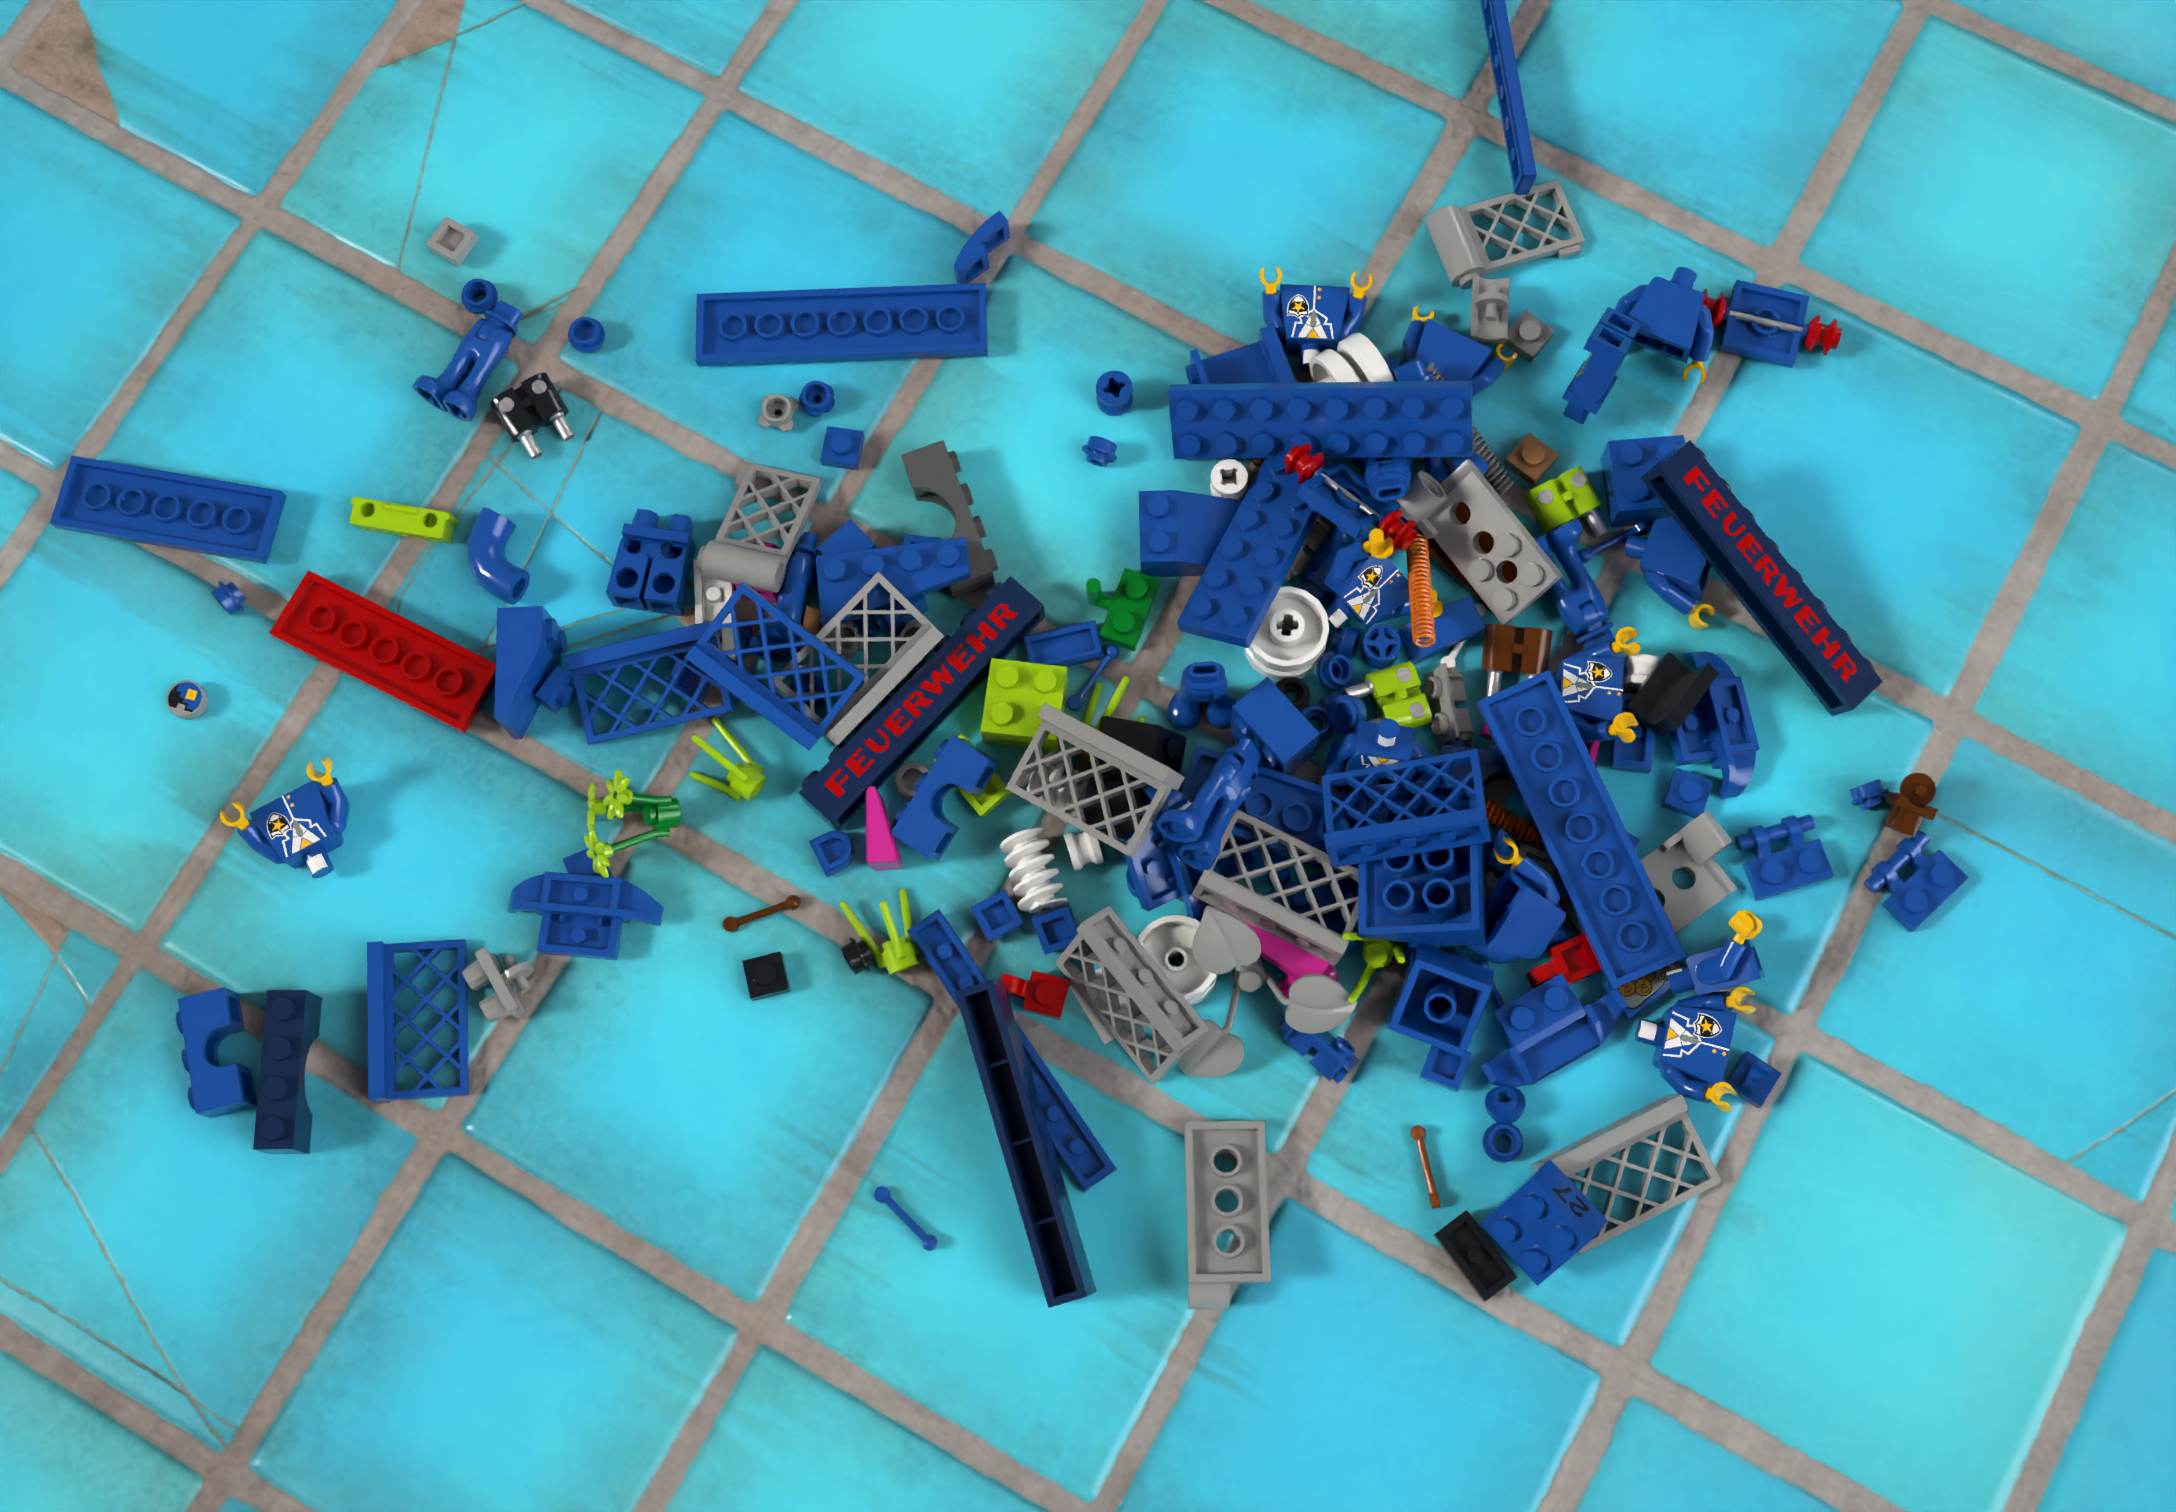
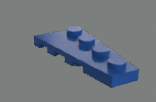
(908, 567)

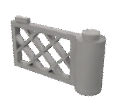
(1460, 243)
(749, 558)

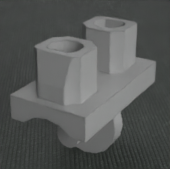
(1489, 310)
(489, 970)

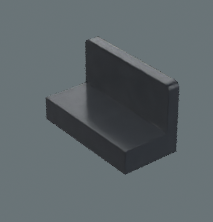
(1670, 694)

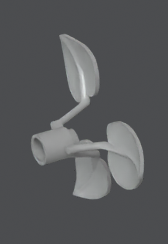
(1228, 943)

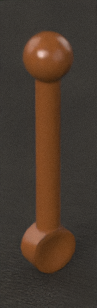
(1418, 1133)

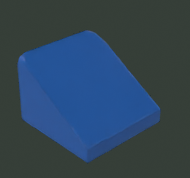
(1503, 850)

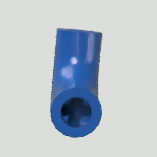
(488, 559)

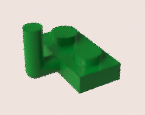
(1127, 608)

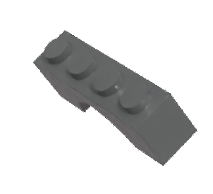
(935, 480)

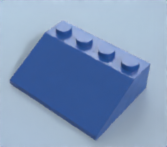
(1426, 894)

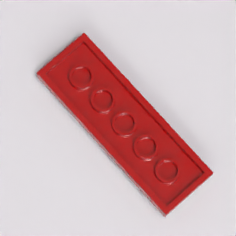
(386, 651)

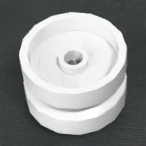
(1353, 362)
(1295, 655)
(1173, 939)

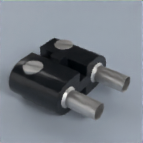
(530, 408)

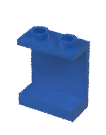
(1252, 363)

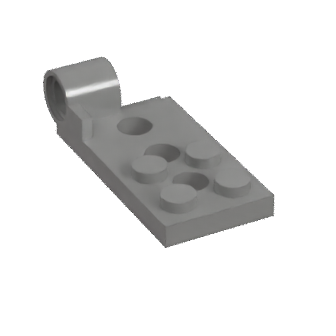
(1434, 512)
(1693, 852)
(1209, 1267)

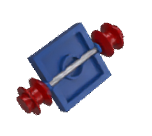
(1768, 324)
(1345, 498)

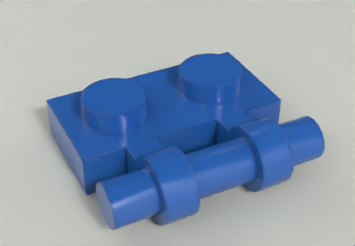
(1786, 869)
(1924, 890)

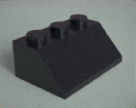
(1146, 738)

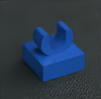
(1753, 1079)

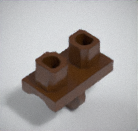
(1909, 804)

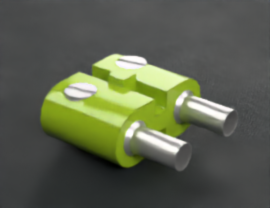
(1566, 500)
(1395, 695)

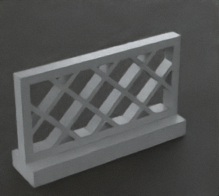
(889, 673)
(1116, 756)
(1262, 910)
(1143, 986)
(1620, 1136)

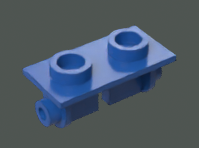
(1331, 1054)

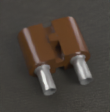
(1514, 651)

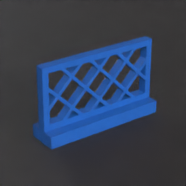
(633, 653)
(755, 692)
(1407, 832)
(382, 1020)

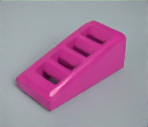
(881, 846)

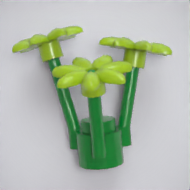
(658, 812)

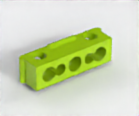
(402, 520)

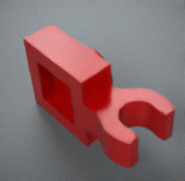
(1571, 958)
(1042, 994)

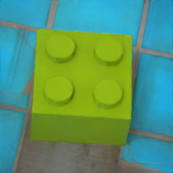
(1015, 699)

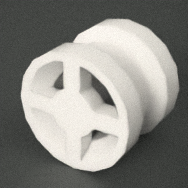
(1229, 488)
(1637, 670)
(1083, 850)

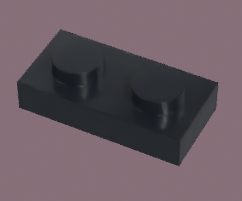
(1475, 1256)

